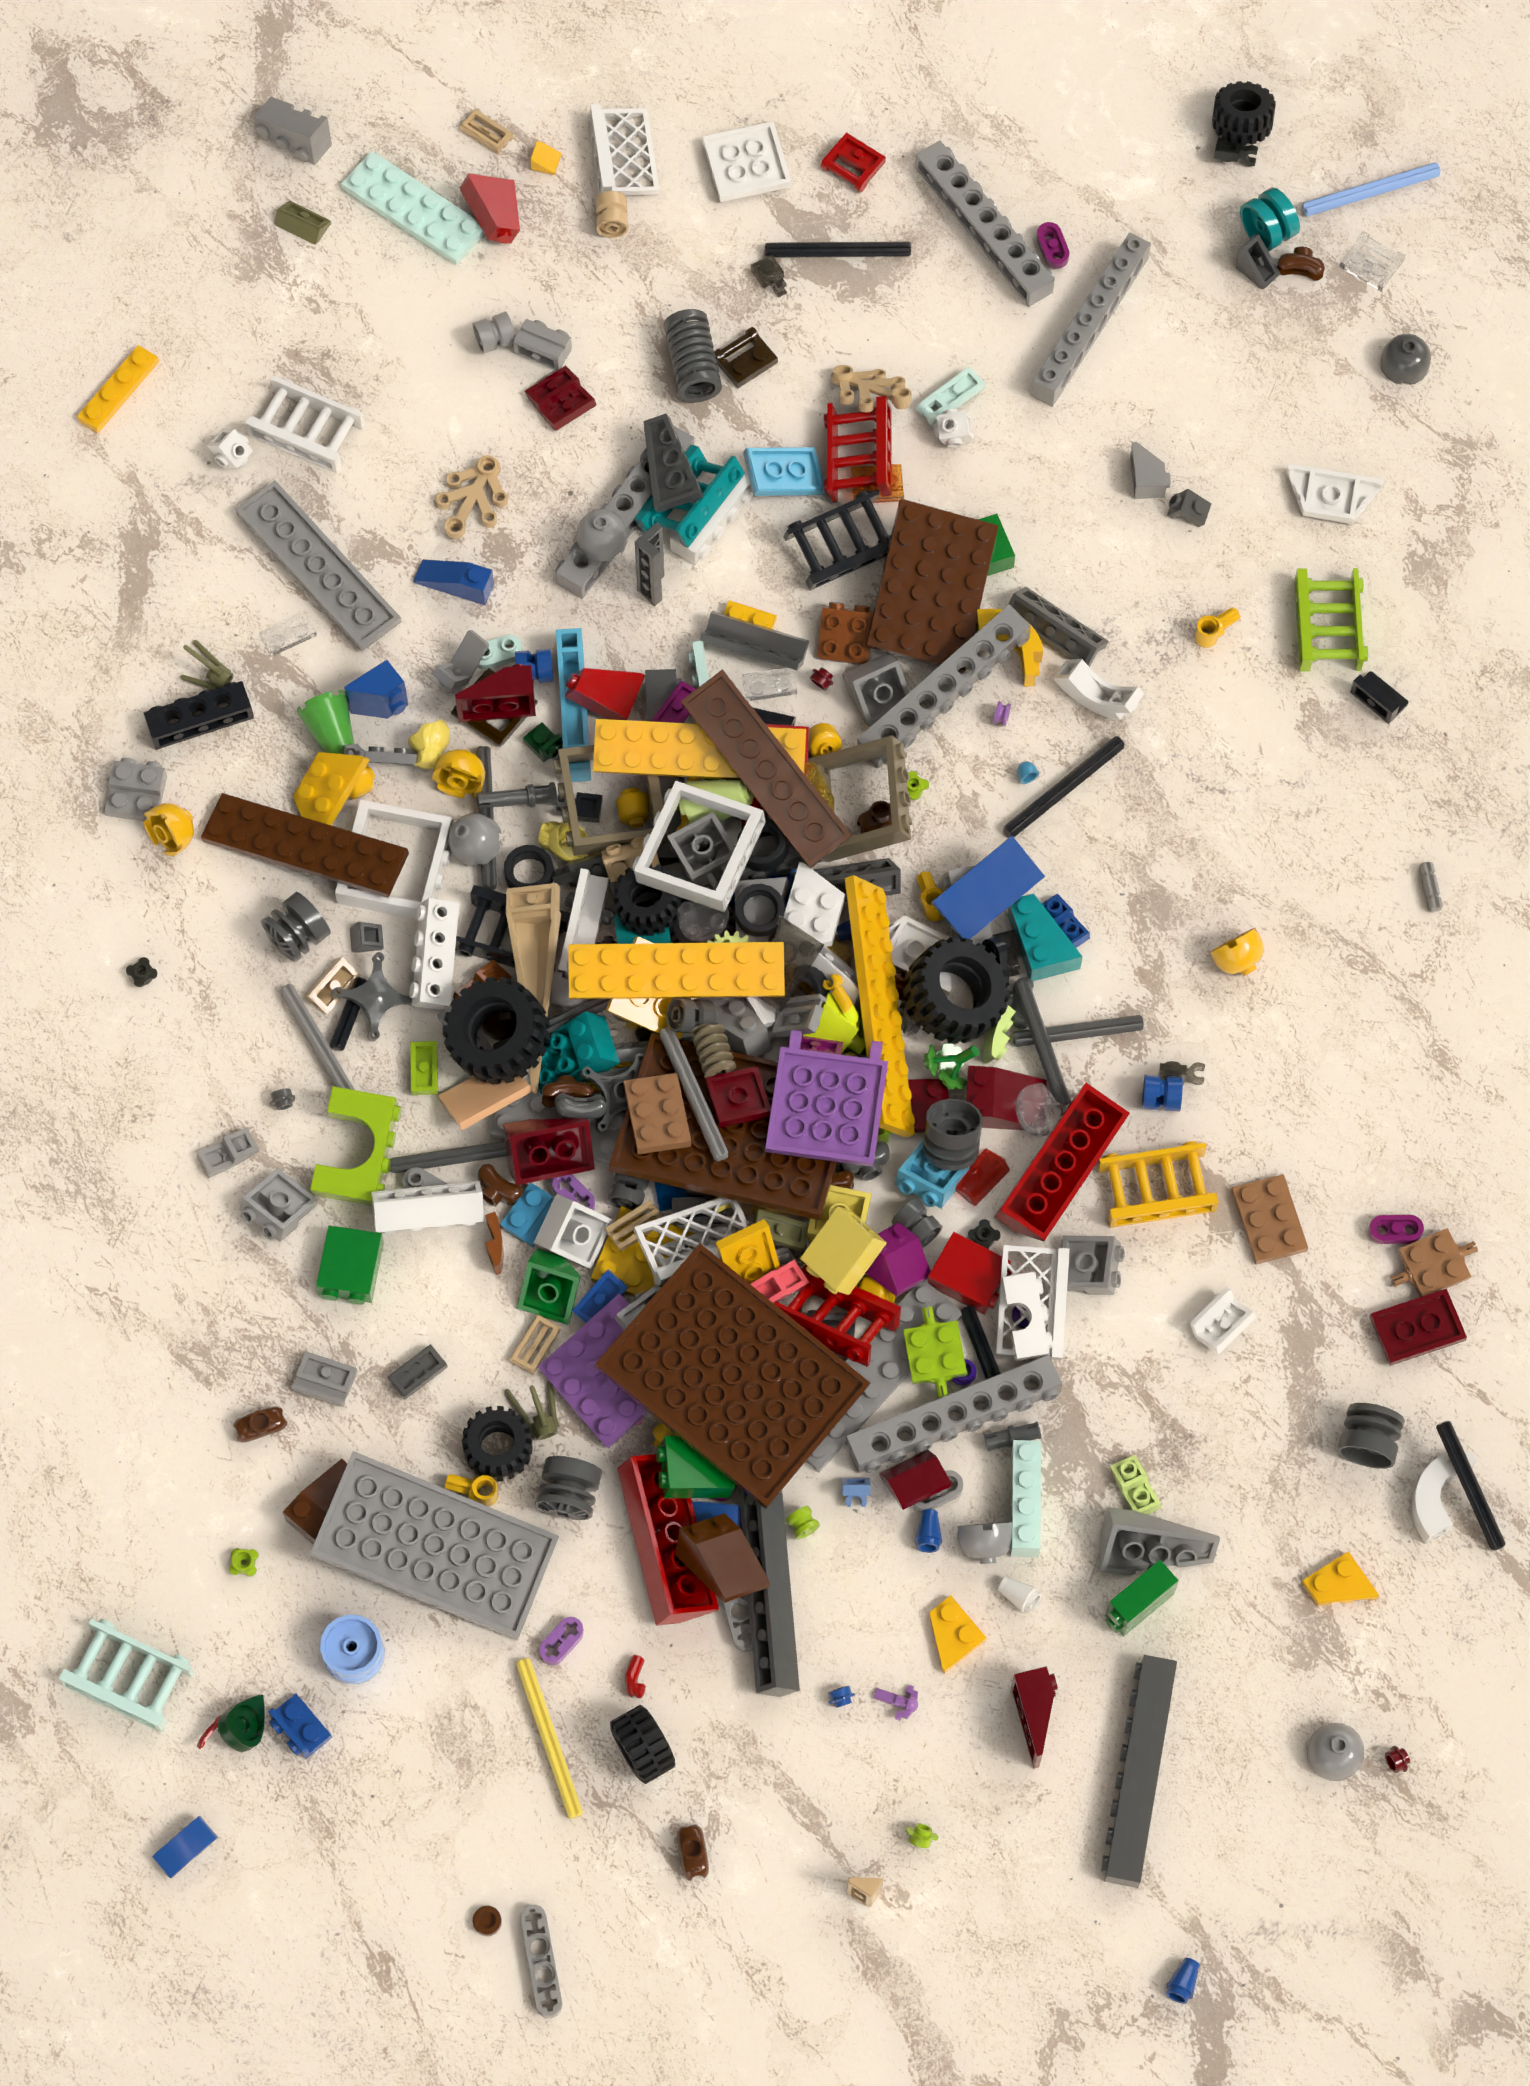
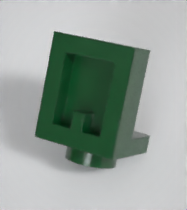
(543, 742)

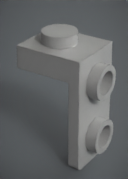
(464, 662)

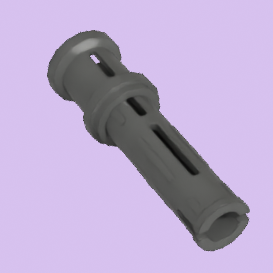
(529, 795)

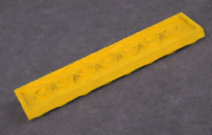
(672, 749)
(676, 970)

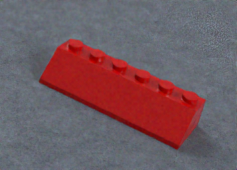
(1062, 1164)
(655, 1523)

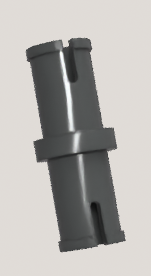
(1006, 1437)

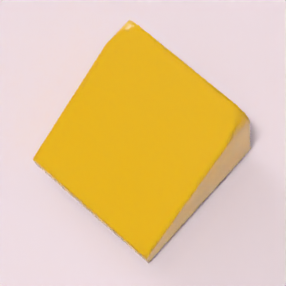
(545, 158)

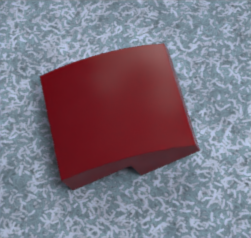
(560, 398)

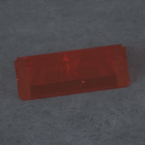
(982, 1177)

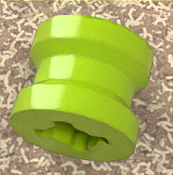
(802, 1522)

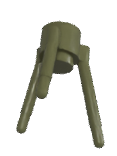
(217, 674)
(543, 1425)

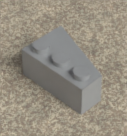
(760, 909)

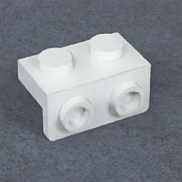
(1221, 1321)

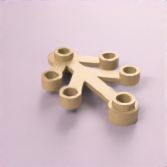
(844, 377)
(472, 494)

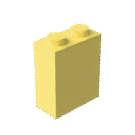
(842, 1251)

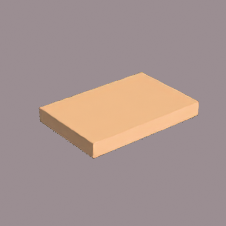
(477, 1100)

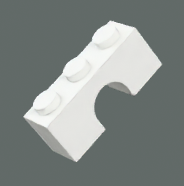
(1024, 1291)

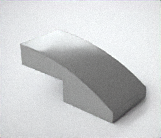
(228, 1153)

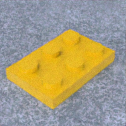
(749, 1251)

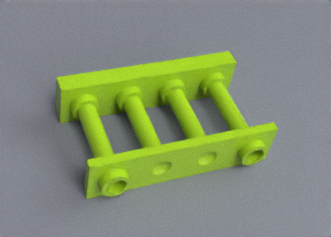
(1308, 631)

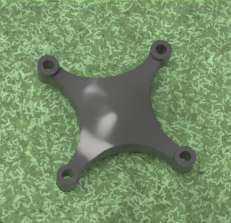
(374, 996)
(613, 1090)

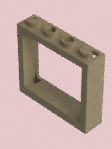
(899, 796)
(569, 814)

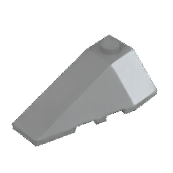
(1138, 1540)

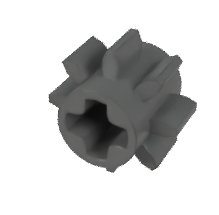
(907, 1022)

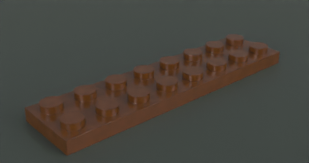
(766, 768)
(305, 845)

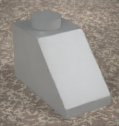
(1148, 474)

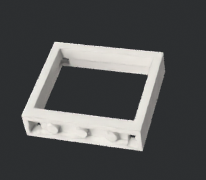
(714, 899)
(396, 906)

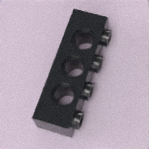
(192, 726)

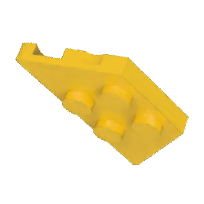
(328, 785)

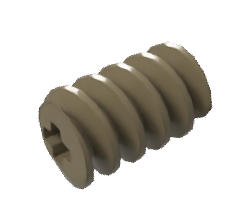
(713, 1049)

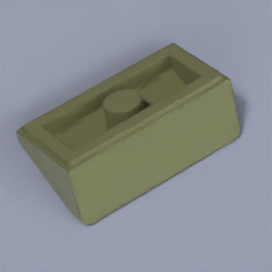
(301, 222)

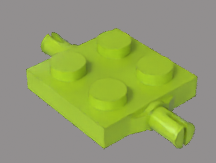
(935, 1352)

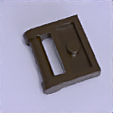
(748, 364)

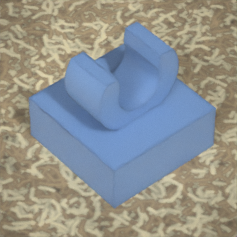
(856, 1487)

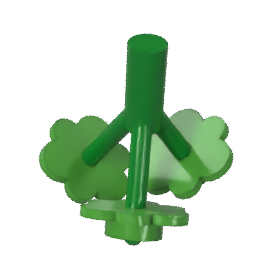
(949, 1062)

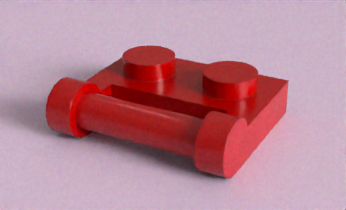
(857, 156)

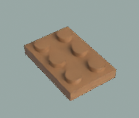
(657, 1113)
(1269, 1219)

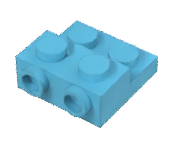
(927, 1181)

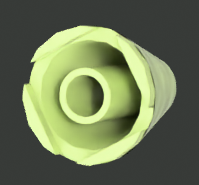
(729, 789)

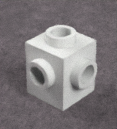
(954, 427)
(230, 448)

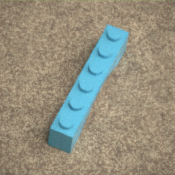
(572, 714)

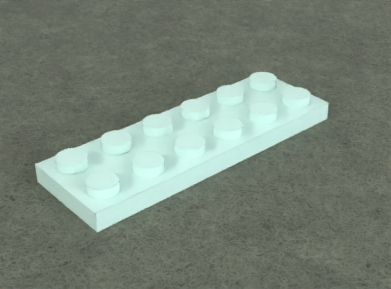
(413, 207)

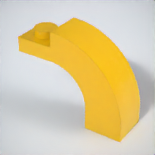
(1030, 653)

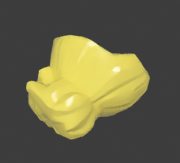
(430, 743)
(553, 838)

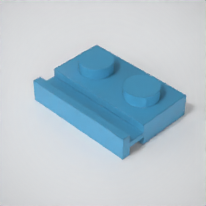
(528, 1214)

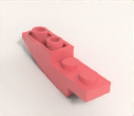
(781, 1282)

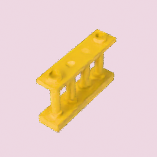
(1149, 1209)

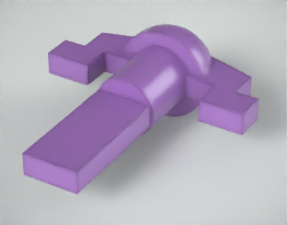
(909, 1704)

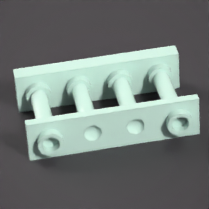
(126, 1703)

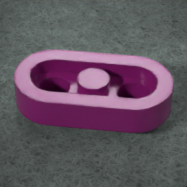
(1053, 247)
(1395, 1228)

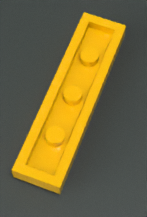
(118, 389)

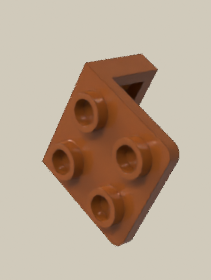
(844, 633)

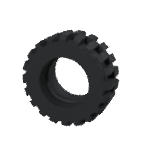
(979, 972)
(474, 1008)

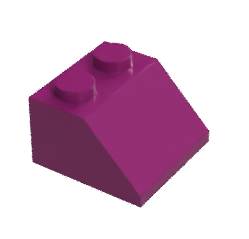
(900, 1262)

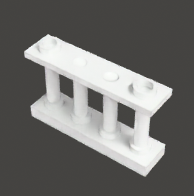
(304, 446)

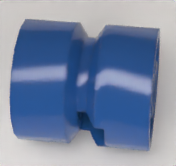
(540, 662)
(1162, 1093)

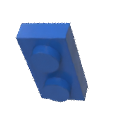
(600, 1295)

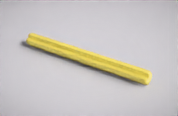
(549, 1738)

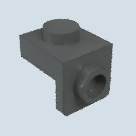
(1190, 507)

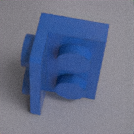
(300, 1725)

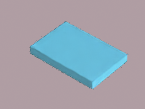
(784, 471)

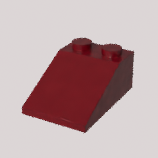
(499, 696)
(995, 1094)
(548, 1148)
(1034, 1698)

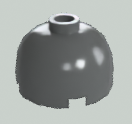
(1405, 359)

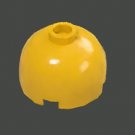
(459, 773)
(169, 826)
(1239, 953)

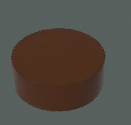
(487, 1921)

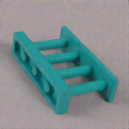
(704, 508)

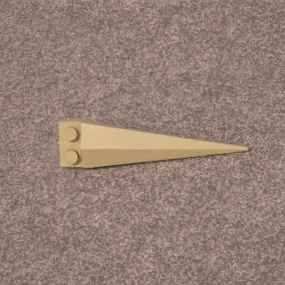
(534, 931)

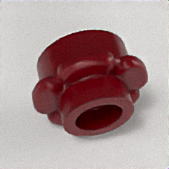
(822, 678)
(1397, 1759)

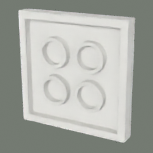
(746, 161)

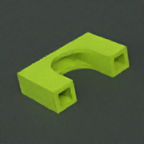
(379, 1115)

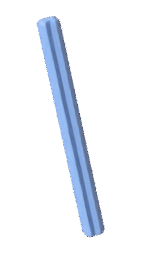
(1371, 189)

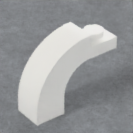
(1094, 692)
(1426, 1507)

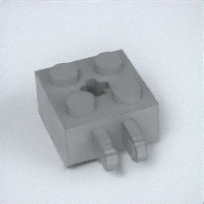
(700, 836)

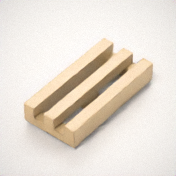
(483, 134)
(654, 1212)
(523, 1364)

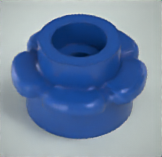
(841, 1696)

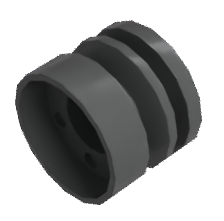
(299, 923)
(952, 1134)
(1371, 1435)
(568, 1487)

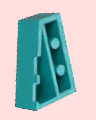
(1042, 941)

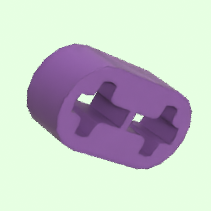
(577, 1189)
(556, 1637)

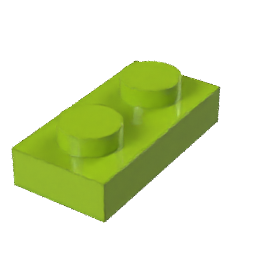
(424, 1067)

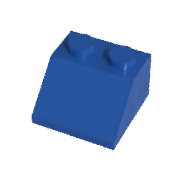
(377, 693)

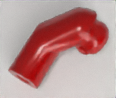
(632, 1673)

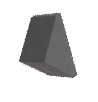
(1256, 262)

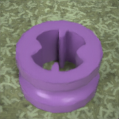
(1002, 713)

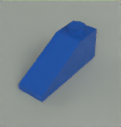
(457, 579)

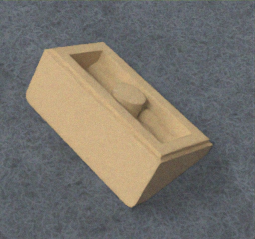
(338, 974)
(864, 1889)

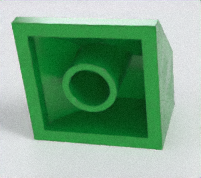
(549, 1286)

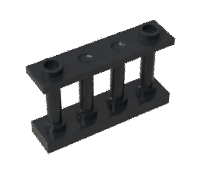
(841, 564)
(486, 900)

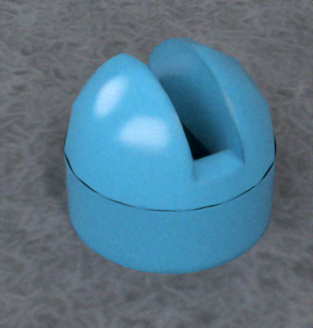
(1027, 772)

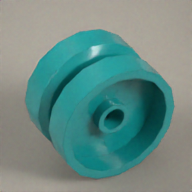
(1270, 217)

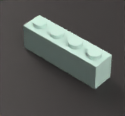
(1025, 1498)

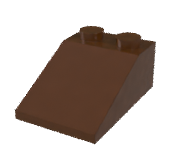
(311, 1505)
(721, 1557)

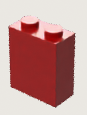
(968, 1273)

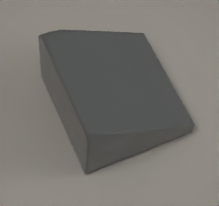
(366, 937)

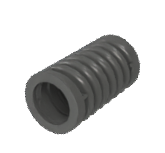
(692, 355)

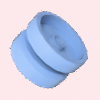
(348, 1633)

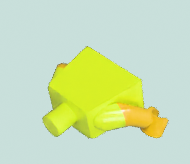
(839, 1017)

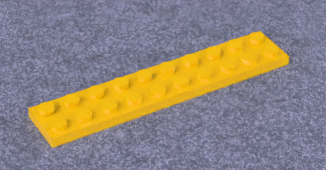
(880, 998)

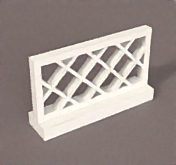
(601, 150)
(663, 1273)
(1057, 1296)

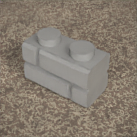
(542, 344)

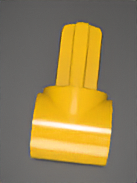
(1216, 626)
(928, 894)
(471, 1487)

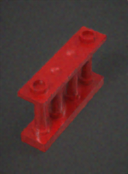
(880, 457)
(857, 1303)

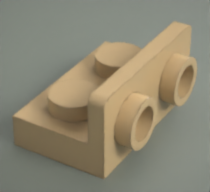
(621, 857)

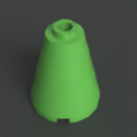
(328, 721)

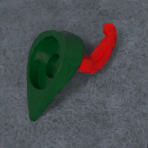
(240, 1725)

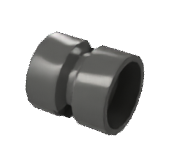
(686, 1014)
(627, 1191)
(914, 1218)

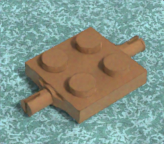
(1434, 1263)

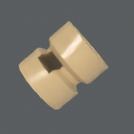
(612, 214)

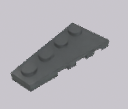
(669, 468)

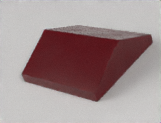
(916, 1479)

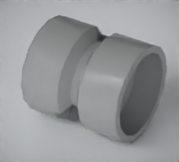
(494, 332)

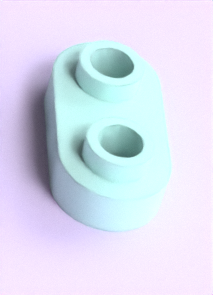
(498, 653)

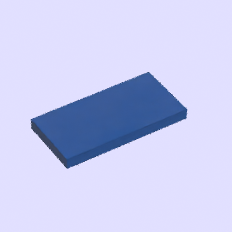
(988, 889)

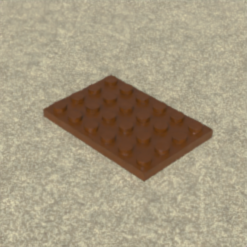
(931, 583)

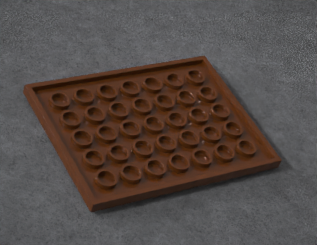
(749, 1172)
(732, 1375)

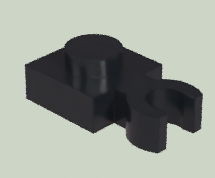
(587, 807)

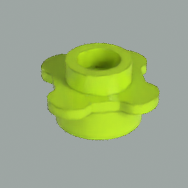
(921, 785)
(243, 1554)
(921, 1835)

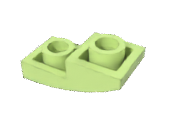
(996, 1038)
(1135, 1486)

